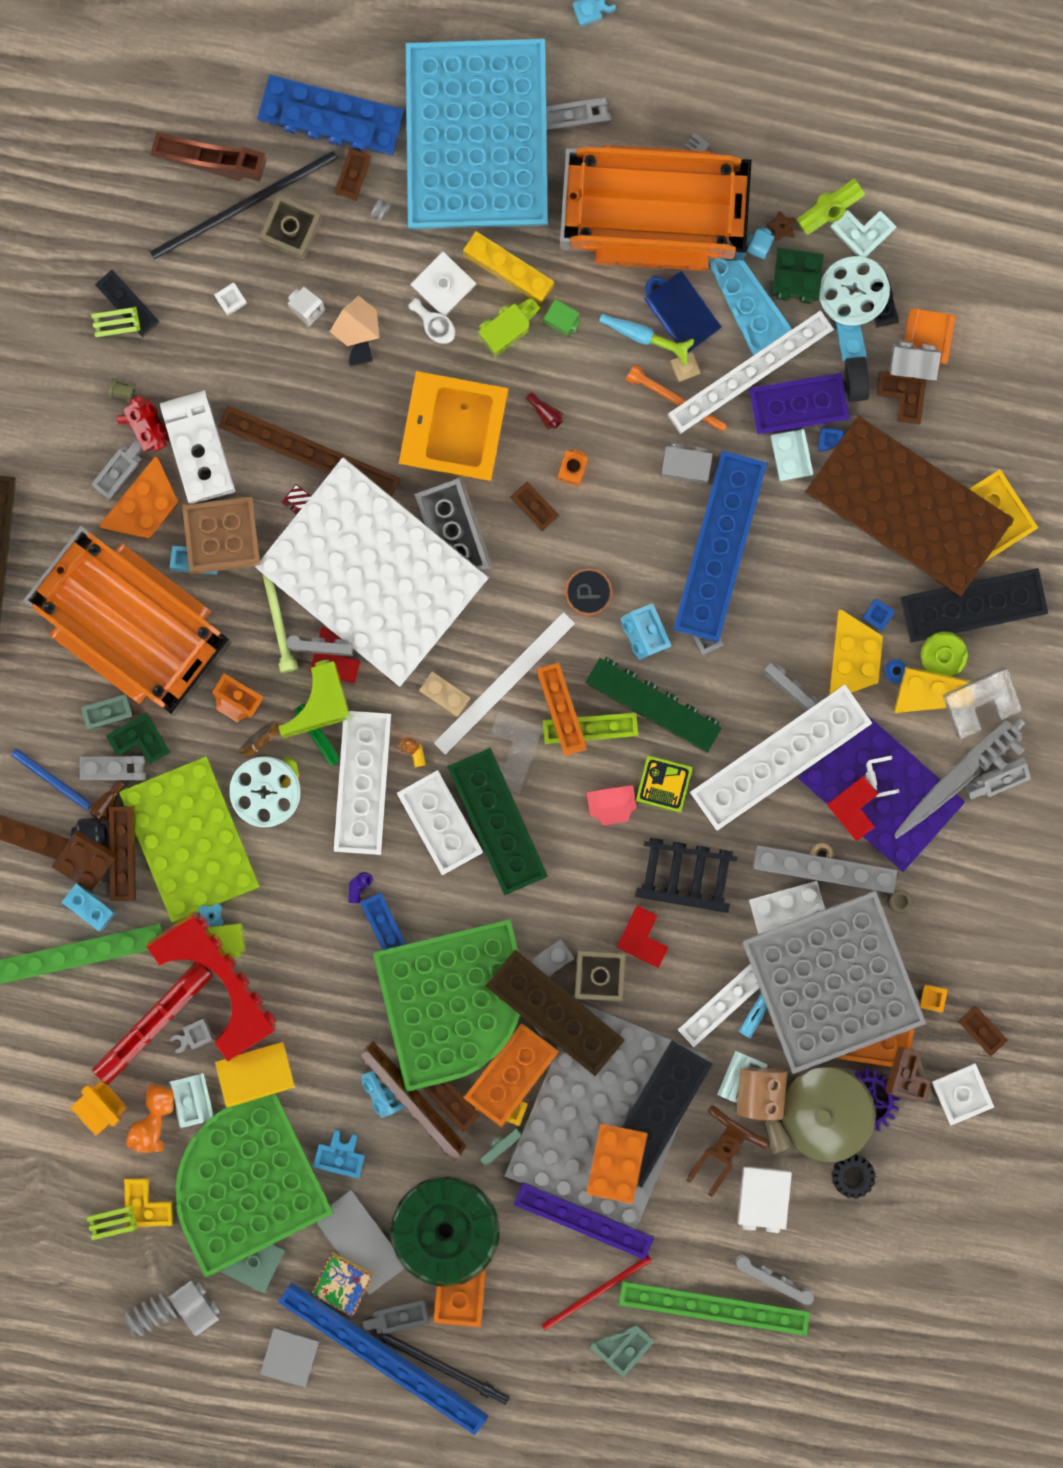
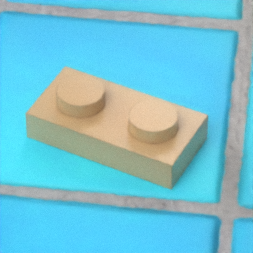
(444, 694)

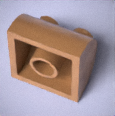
(762, 1093)

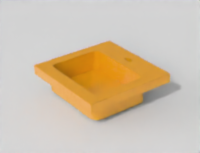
(457, 426)

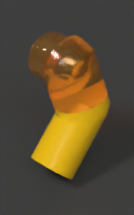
(414, 748)

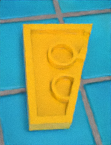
(924, 690)

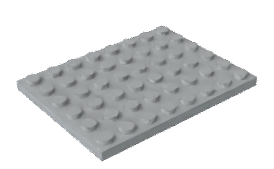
(567, 1114)

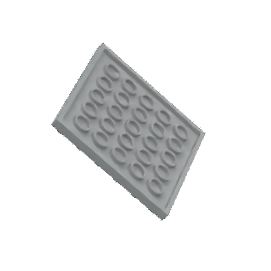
(834, 981)

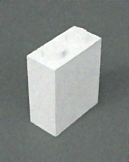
(764, 1198)

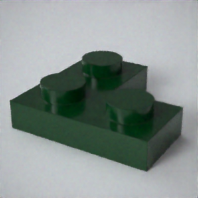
(139, 732)

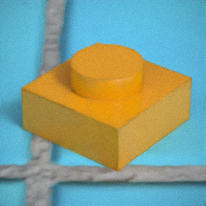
(933, 998)

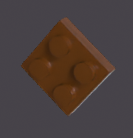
(84, 860)

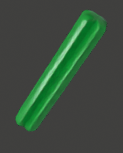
(322, 742)

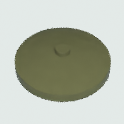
(828, 1114)

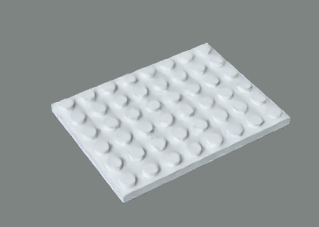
(372, 572)

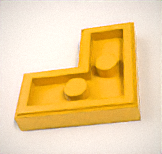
(146, 1212)

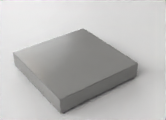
(289, 1357)

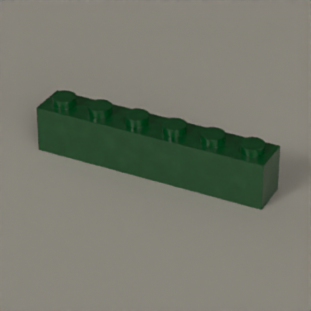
(653, 705)

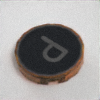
(259, 738)

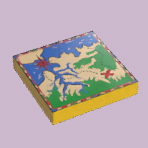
(342, 1284)

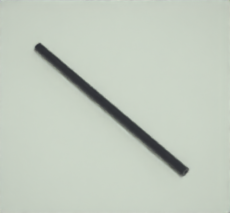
(243, 205)

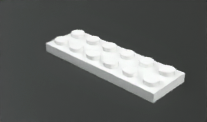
(362, 783)

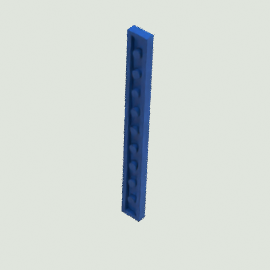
(383, 1358)

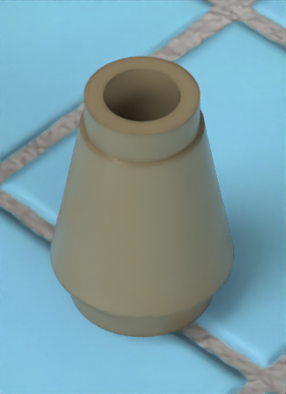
(777, 1137)

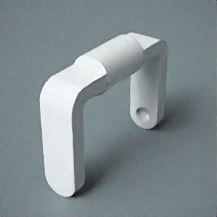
(872, 778)

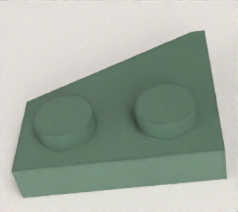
(623, 1348)

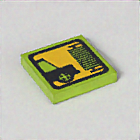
(664, 784)

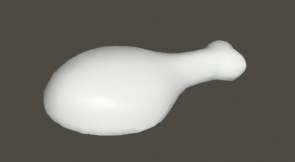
(436, 325)

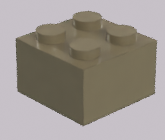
(290, 227)
(600, 975)

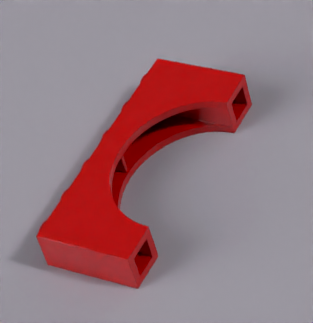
(194, 942)

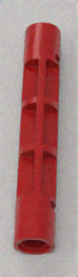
(152, 1022)

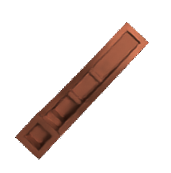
(215, 159)

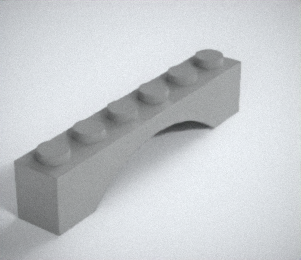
(824, 869)

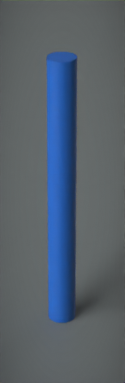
(51, 779)

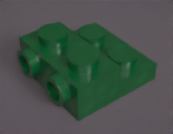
(797, 275)

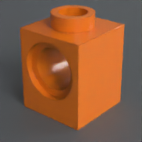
(565, 475)

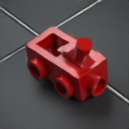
(145, 424)

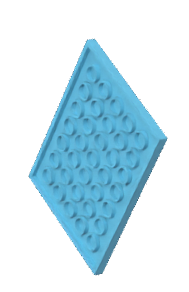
(476, 134)

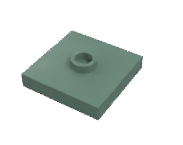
(257, 1268)

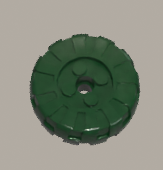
(418, 1236)

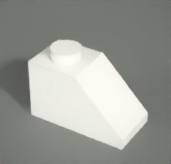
(306, 305)

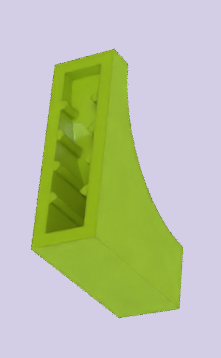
(326, 702)

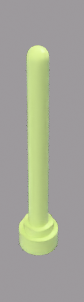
(287, 662)

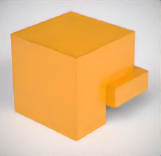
(99, 1107)

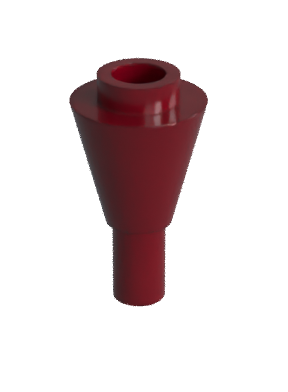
(549, 415)

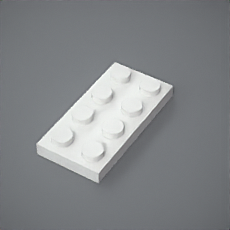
(440, 822)

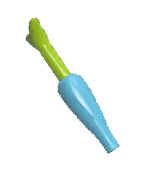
(645, 335)

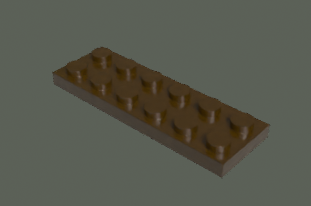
(555, 1012)

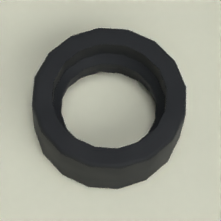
(856, 379)

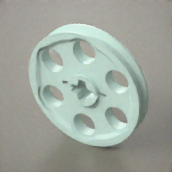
(858, 299)
(257, 799)

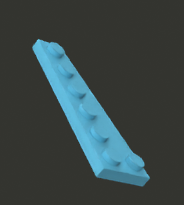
(749, 303)

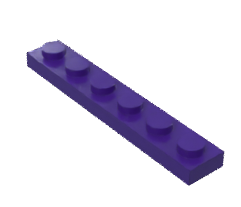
(584, 1220)

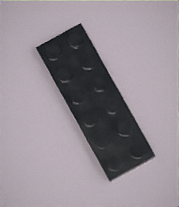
(981, 605)
(665, 1101)

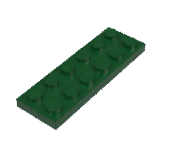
(497, 821)

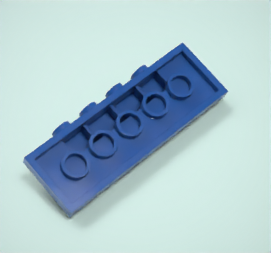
(330, 115)

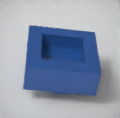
(878, 614)

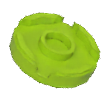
(944, 654)

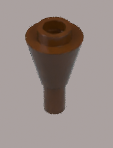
(101, 806)

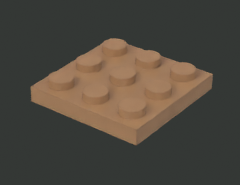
(221, 535)

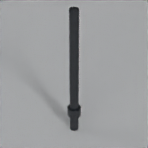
(485, 1389)

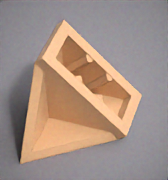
(356, 323)

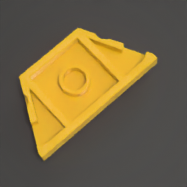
(855, 654)

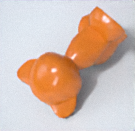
(145, 1133)

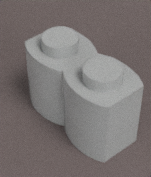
(915, 361)
(195, 1307)

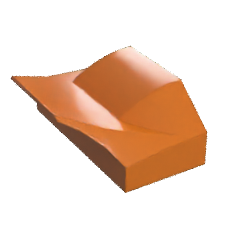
(235, 699)

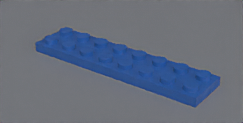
(720, 546)

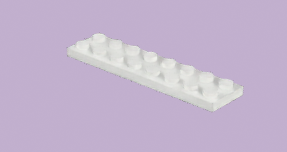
(781, 757)

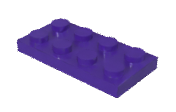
(799, 404)

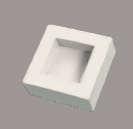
(230, 299)

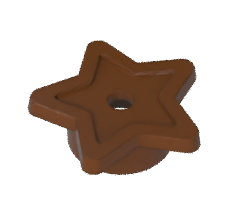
(782, 232)

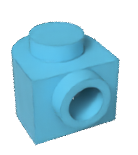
(760, 242)

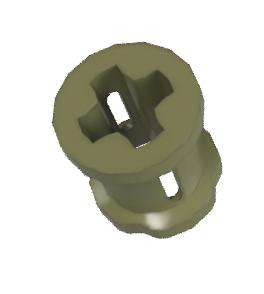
(121, 390)

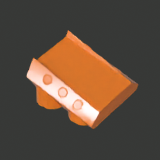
(931, 328)

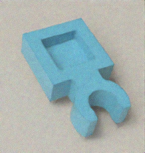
(590, 10)

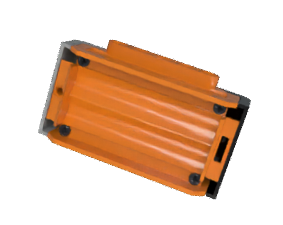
(655, 206)
(128, 621)

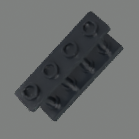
(671, 893)

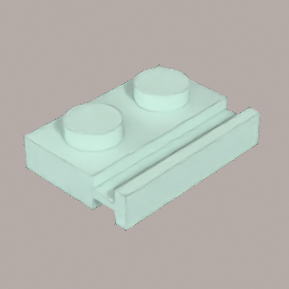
(791, 455)
(730, 1083)
(191, 1100)

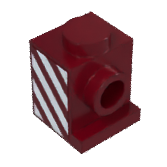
(296, 498)

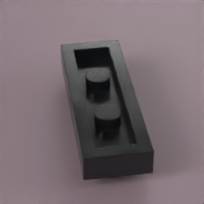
(122, 297)

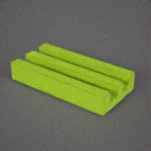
(98, 324)
(94, 1227)

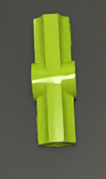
(830, 206)

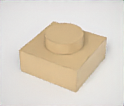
(685, 372)

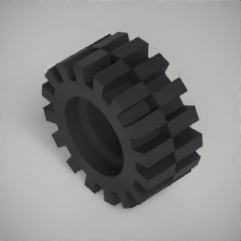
(857, 1190)

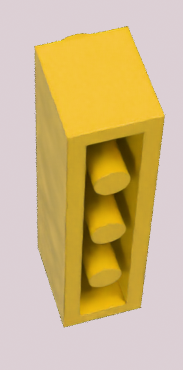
(508, 268)

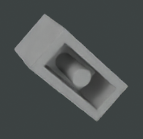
(686, 464)

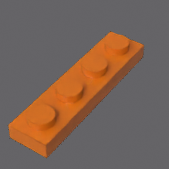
(561, 709)

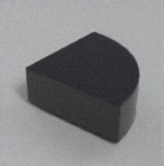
(360, 354)

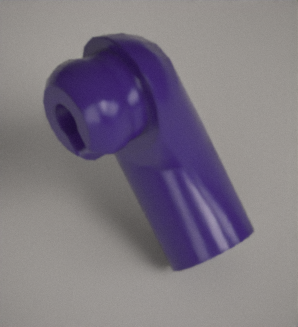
(357, 884)

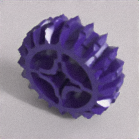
(888, 1105)

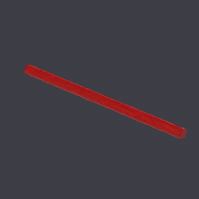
(596, 1293)

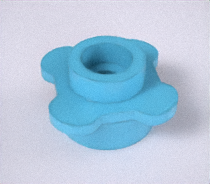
(216, 911)

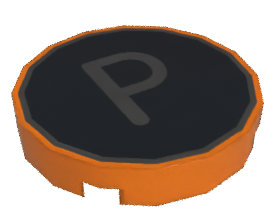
(588, 592)

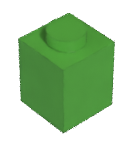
(562, 318)

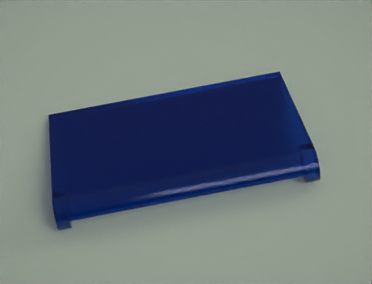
(682, 311)

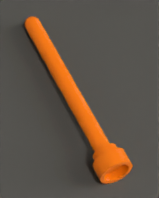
(637, 376)

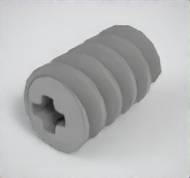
(150, 1315)

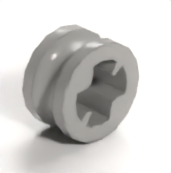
(380, 210)

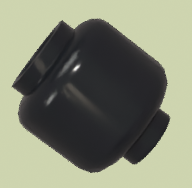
(91, 828)

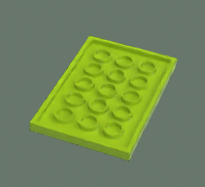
(190, 839)

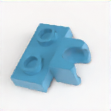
(340, 1156)

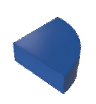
(829, 438)

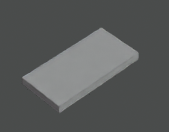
(361, 1240)

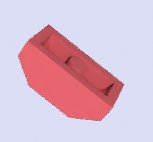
(612, 804)

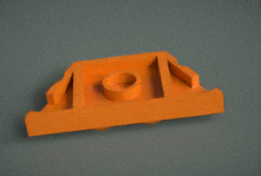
(144, 504)

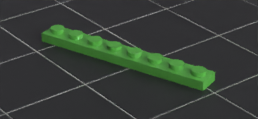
(77, 954)
(714, 1308)

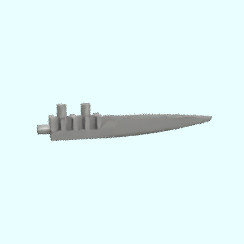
(967, 769)

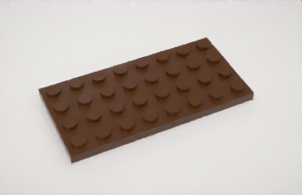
(909, 506)

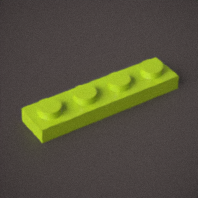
(598, 727)

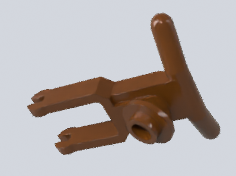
(726, 1146)

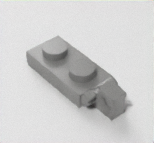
(118, 470)
(999, 780)

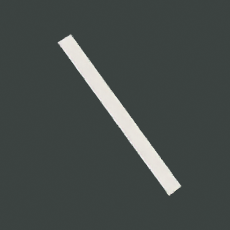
(504, 683)

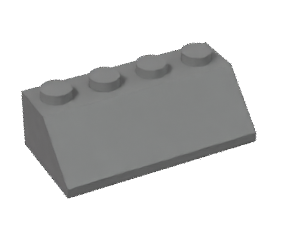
(451, 516)

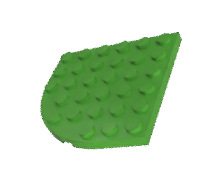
(439, 1003)
(245, 1184)

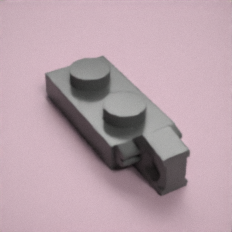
(398, 1317)

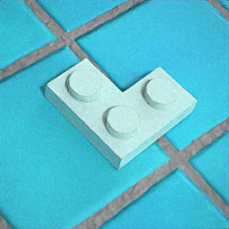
(861, 238)

